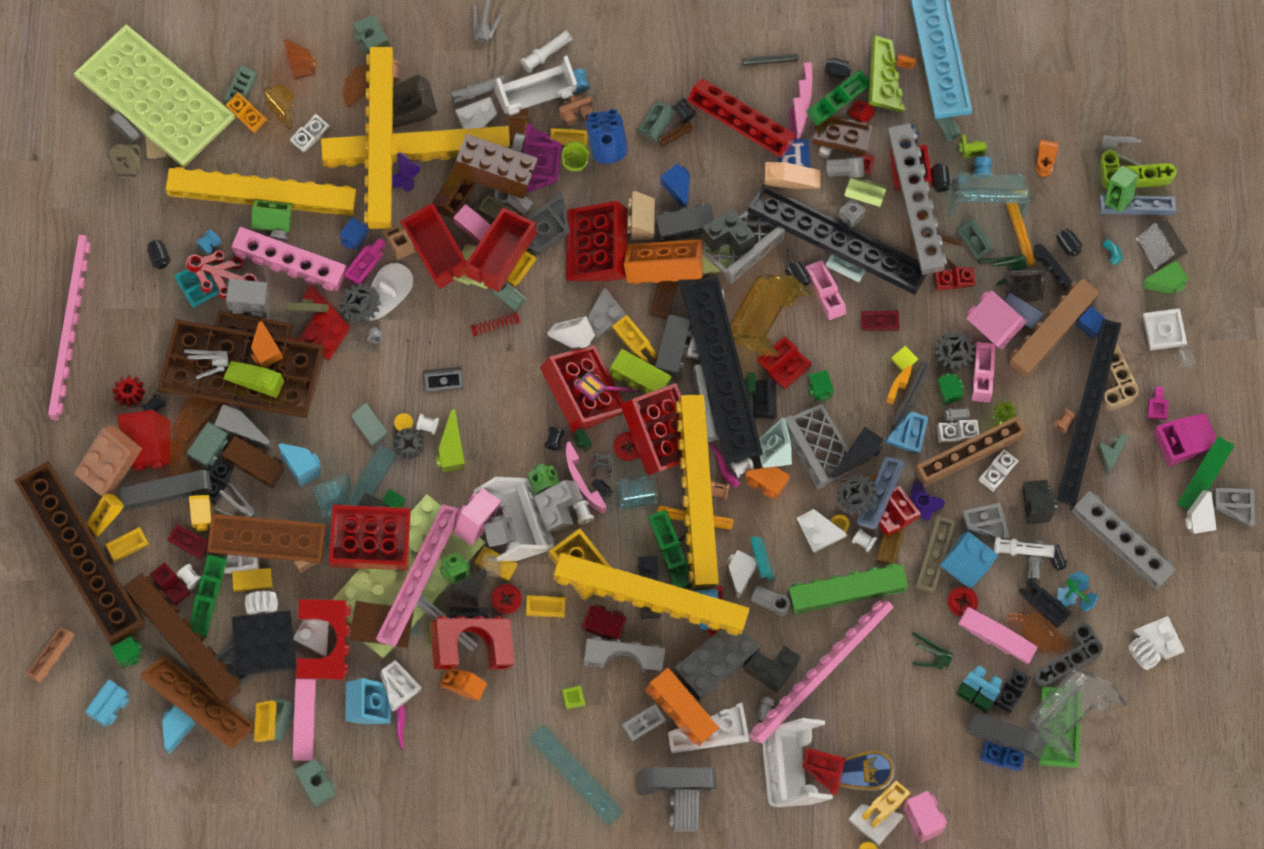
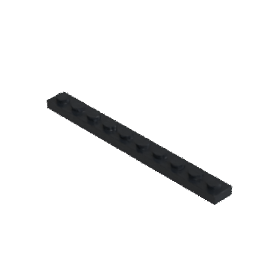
(1089, 412)

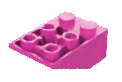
(1185, 438)

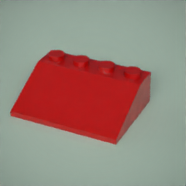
(597, 242)
(565, 371)
(654, 428)
(370, 537)

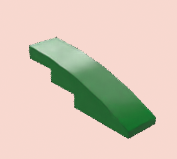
(838, 97)
(1206, 472)
(670, 549)
(207, 594)

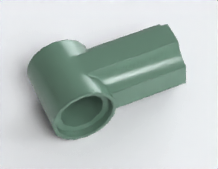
(948, 127)
(510, 296)

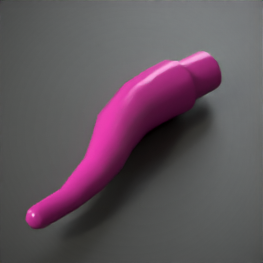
(726, 473)
(400, 724)

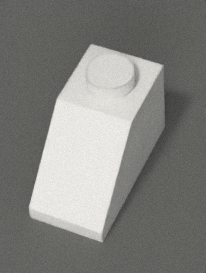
(573, 332)
(1201, 514)
(740, 571)

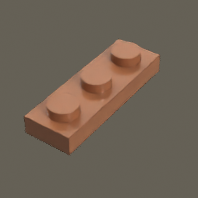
(50, 654)

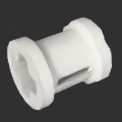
(427, 424)
(742, 467)
(583, 512)
(864, 540)
(189, 576)

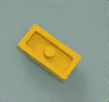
(507, 569)

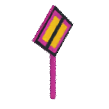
(592, 387)

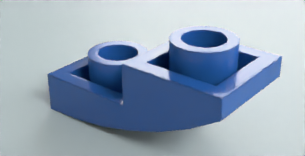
(1002, 756)

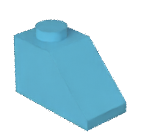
(175, 727)

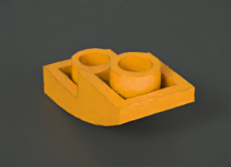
(246, 112)

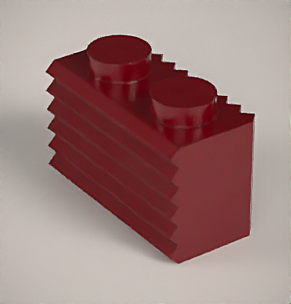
(604, 622)

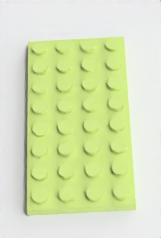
(154, 95)
(384, 585)

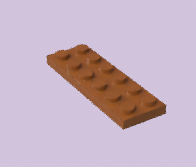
(267, 538)
(197, 701)

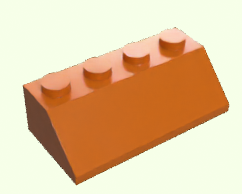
(664, 261)

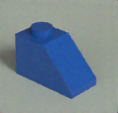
(677, 183)

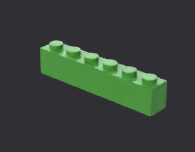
(847, 589)

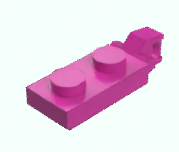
(365, 262)

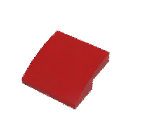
(787, 365)
(898, 512)

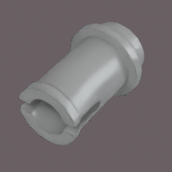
(956, 414)
(766, 706)

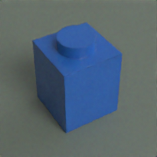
(353, 234)
(1090, 322)

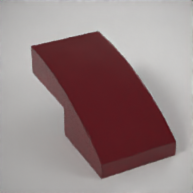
(170, 583)

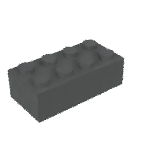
(715, 662)

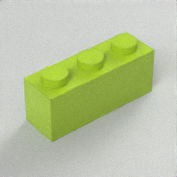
(638, 373)

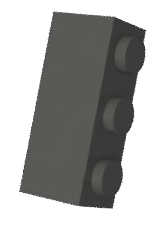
(683, 222)
(674, 345)

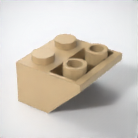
(641, 216)

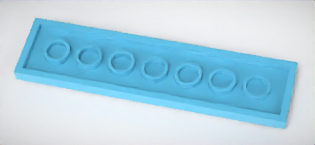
(941, 58)

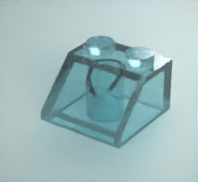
(636, 492)
(332, 493)

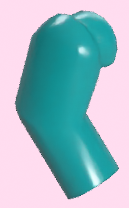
(1115, 251)

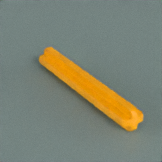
(1021, 233)
(678, 514)

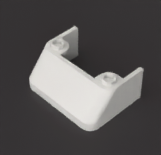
(536, 88)
(520, 505)
(784, 765)

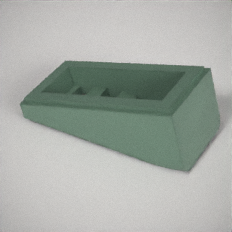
(242, 71)

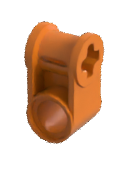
(1046, 156)

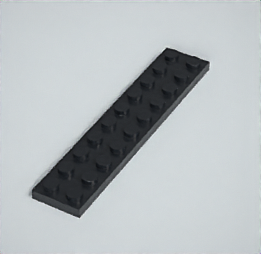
(837, 238)
(721, 369)

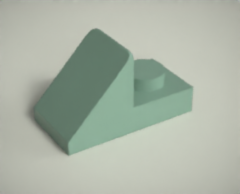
(1110, 454)

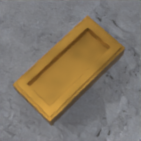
(889, 548)

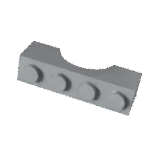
(648, 657)

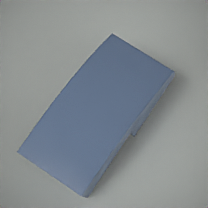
(1025, 310)

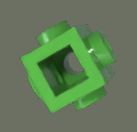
(542, 478)
(454, 568)

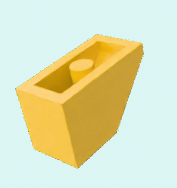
(201, 512)

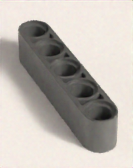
(165, 490)

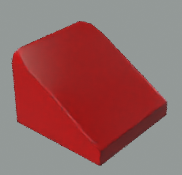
(861, 111)
(868, 163)

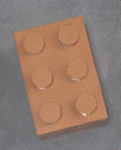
(108, 460)

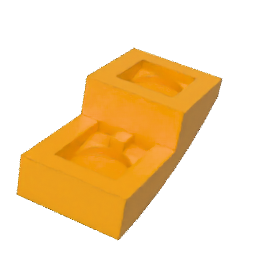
(900, 382)

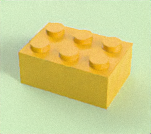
(581, 547)

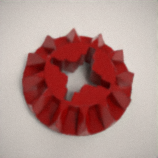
(620, 443)
(507, 590)
(957, 594)

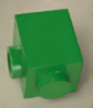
(820, 386)
(950, 388)
(127, 652)

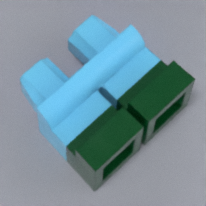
(987, 693)

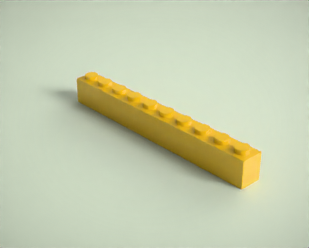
(380, 138)
(415, 145)
(246, 190)
(698, 491)
(651, 593)

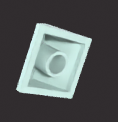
(776, 446)

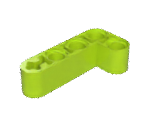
(1161, 173)

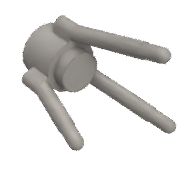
(482, 32)
(1111, 142)
(219, 359)
(246, 511)

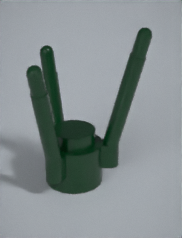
(1014, 263)
(942, 655)

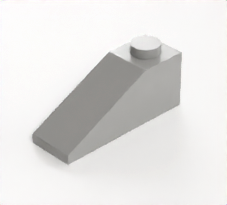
(237, 424)

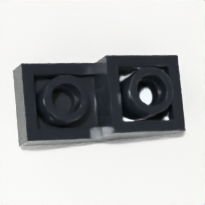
(219, 477)
(1012, 690)

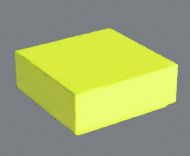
(904, 358)

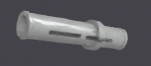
(474, 90)

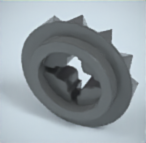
(409, 452)

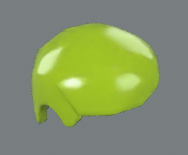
(575, 156)

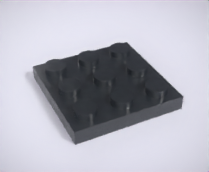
(264, 643)

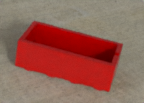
(435, 245)
(500, 249)

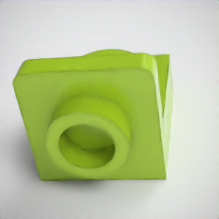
(971, 150)

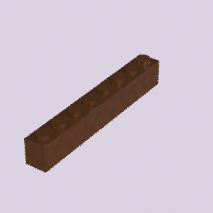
(182, 639)

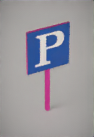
(799, 150)

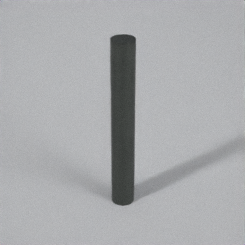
(770, 59)

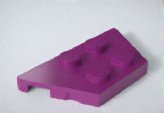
(548, 154)

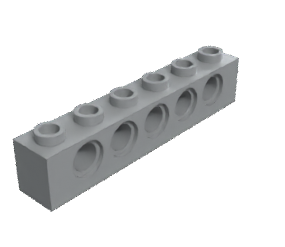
(1140, 564)

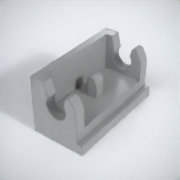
(642, 722)

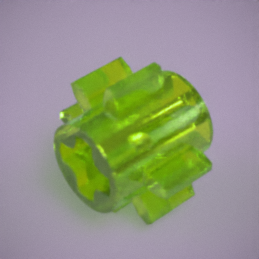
(1007, 407)

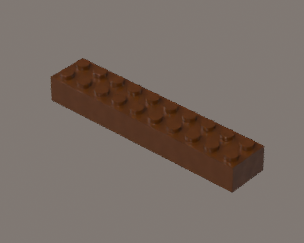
(80, 553)

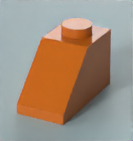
(264, 348)

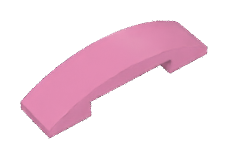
(594, 498)

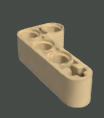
(1120, 385)

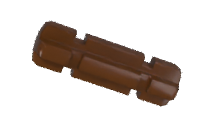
(675, 133)

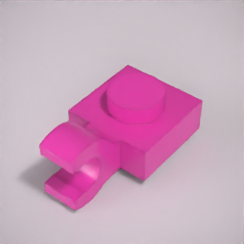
(1158, 407)

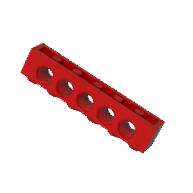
(741, 117)

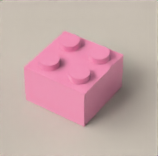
(474, 516)
(925, 816)

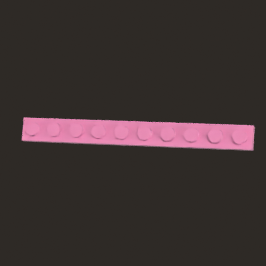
(68, 334)
(821, 671)

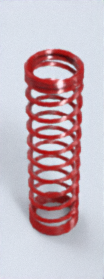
(474, 328)

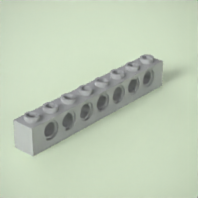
(927, 263)

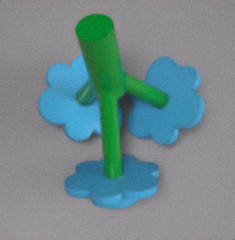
(1076, 584)

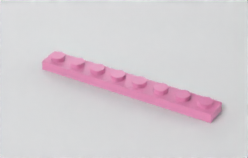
(418, 576)

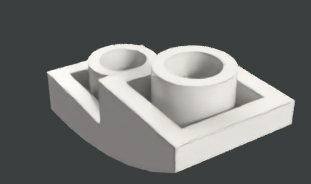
(310, 133)
(957, 432)
(998, 470)

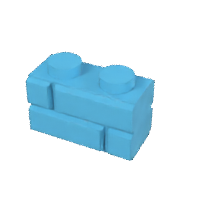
(107, 703)

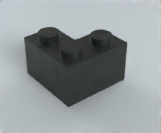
(731, 230)
(1038, 501)
(773, 673)

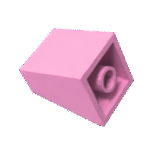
(996, 319)

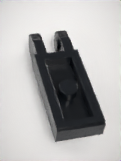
(1051, 265)
(1045, 604)

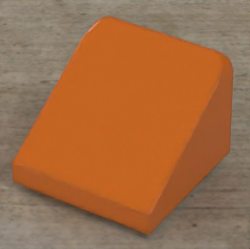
(905, 61)

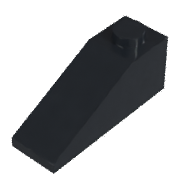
(860, 452)

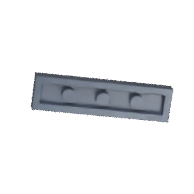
(1143, 206)
(885, 484)

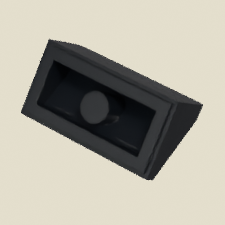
(443, 379)
(765, 399)
(469, 612)

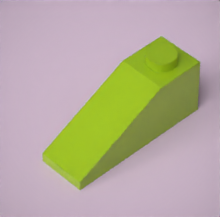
(255, 378)
(450, 448)

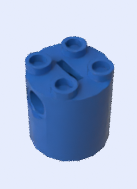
(606, 136)

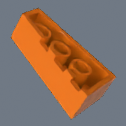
(681, 707)

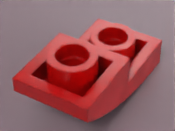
(954, 279)

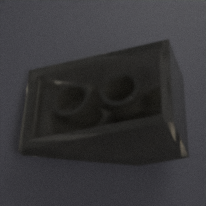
(412, 101)

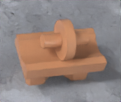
(573, 106)

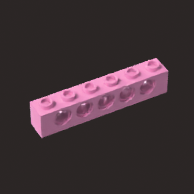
(247, 238)

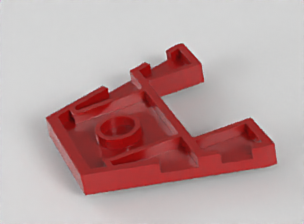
(325, 327)

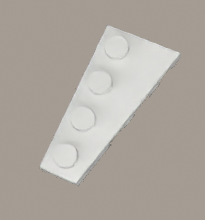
(731, 731)

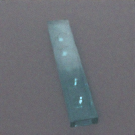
(370, 479)
(576, 775)

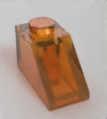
(300, 60)

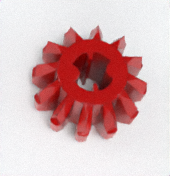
(132, 384)

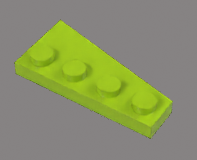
(884, 77)

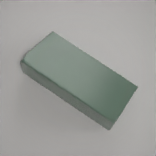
(656, 121)
(976, 239)
(369, 424)
(284, 715)

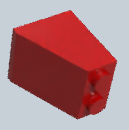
(152, 434)

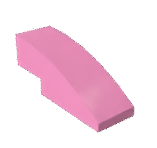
(471, 223)
(826, 290)
(983, 372)

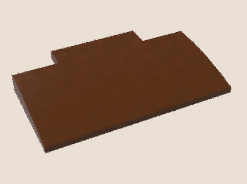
(235, 334)

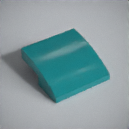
(191, 285)
(762, 558)

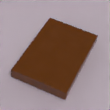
(843, 135)
(368, 621)

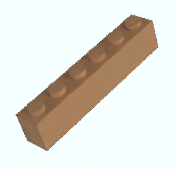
(1054, 328)
(970, 451)

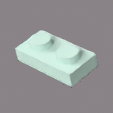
(845, 268)

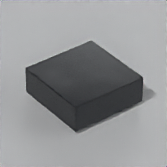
(602, 487)

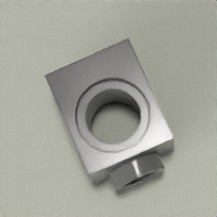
(851, 213)

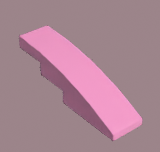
(801, 104)
(997, 635)
(304, 719)

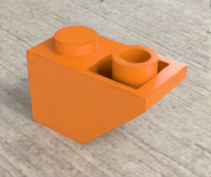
(769, 480)
(463, 683)

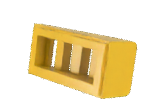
(113, 508)

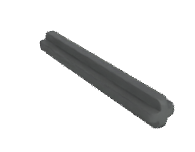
(910, 394)

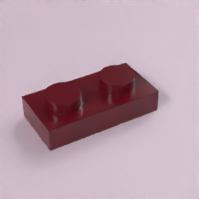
(879, 320)
(188, 541)

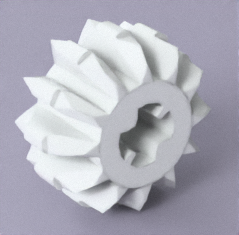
(261, 602)
(1144, 652)

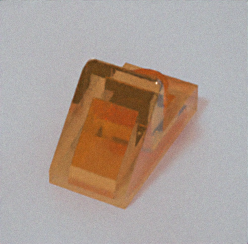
(518, 124)

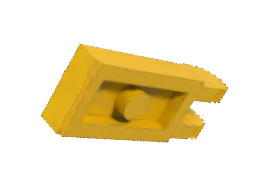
(633, 338)
(887, 803)

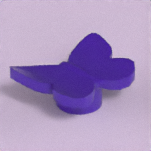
(406, 173)
(924, 502)

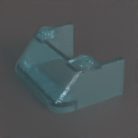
(990, 189)

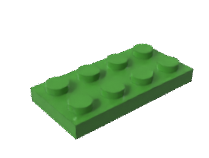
(1051, 756)

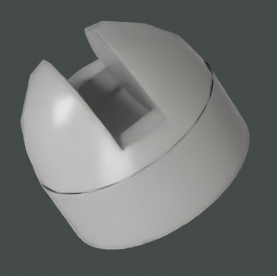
(375, 335)

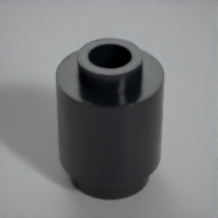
(838, 68)
(940, 177)
(1069, 243)
(158, 254)
(798, 271)

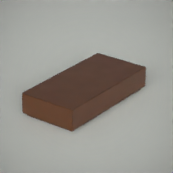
(663, 299)

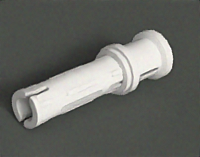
(539, 55)
(1015, 547)

